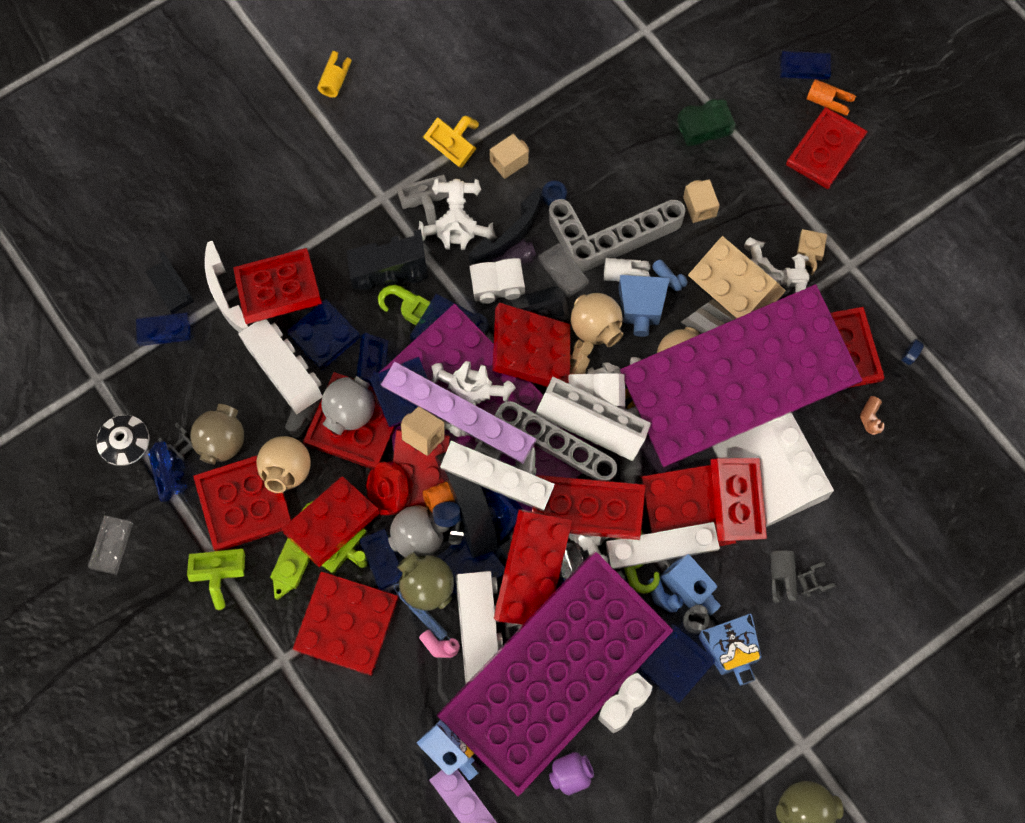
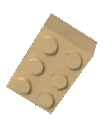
(735, 280)

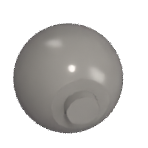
(347, 404)
(415, 532)

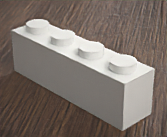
(280, 364)
(593, 419)
(497, 476)
(477, 620)

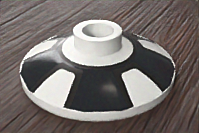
(130, 448)

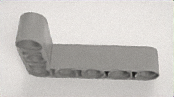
(613, 235)
(548, 431)

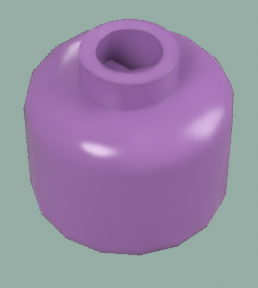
(571, 773)

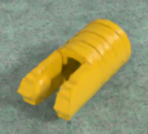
(333, 76)

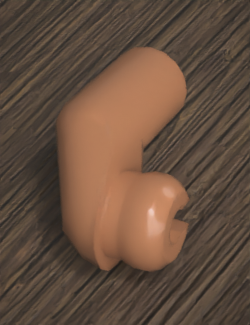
(869, 418)

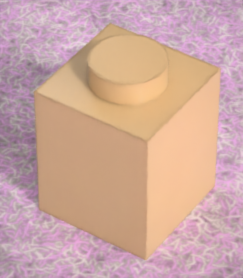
(509, 156)
(701, 200)
(422, 430)

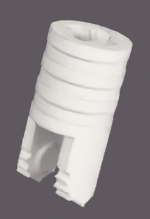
(615, 267)

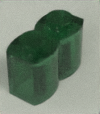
(705, 122)

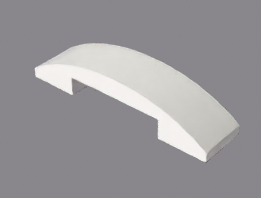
(213, 268)

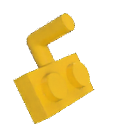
(450, 140)

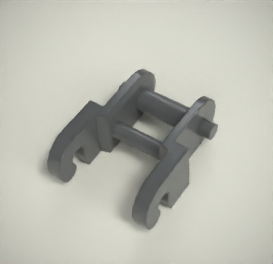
(185, 435)
(456, 534)
(801, 577)

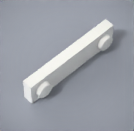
(663, 546)

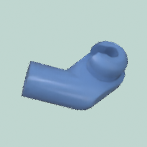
(675, 282)
(664, 600)

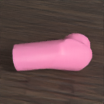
(440, 648)

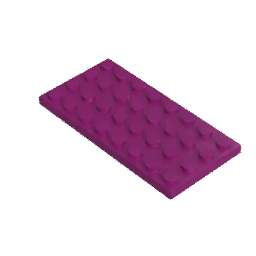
(456, 340)
(740, 375)
(555, 673)

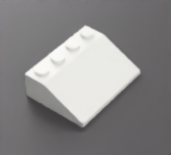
(787, 464)

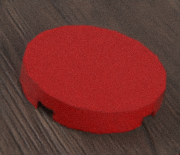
(387, 488)

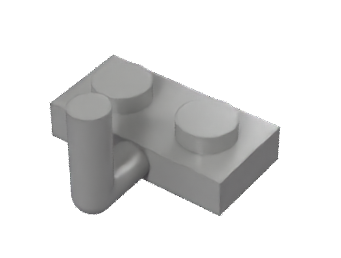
(421, 193)

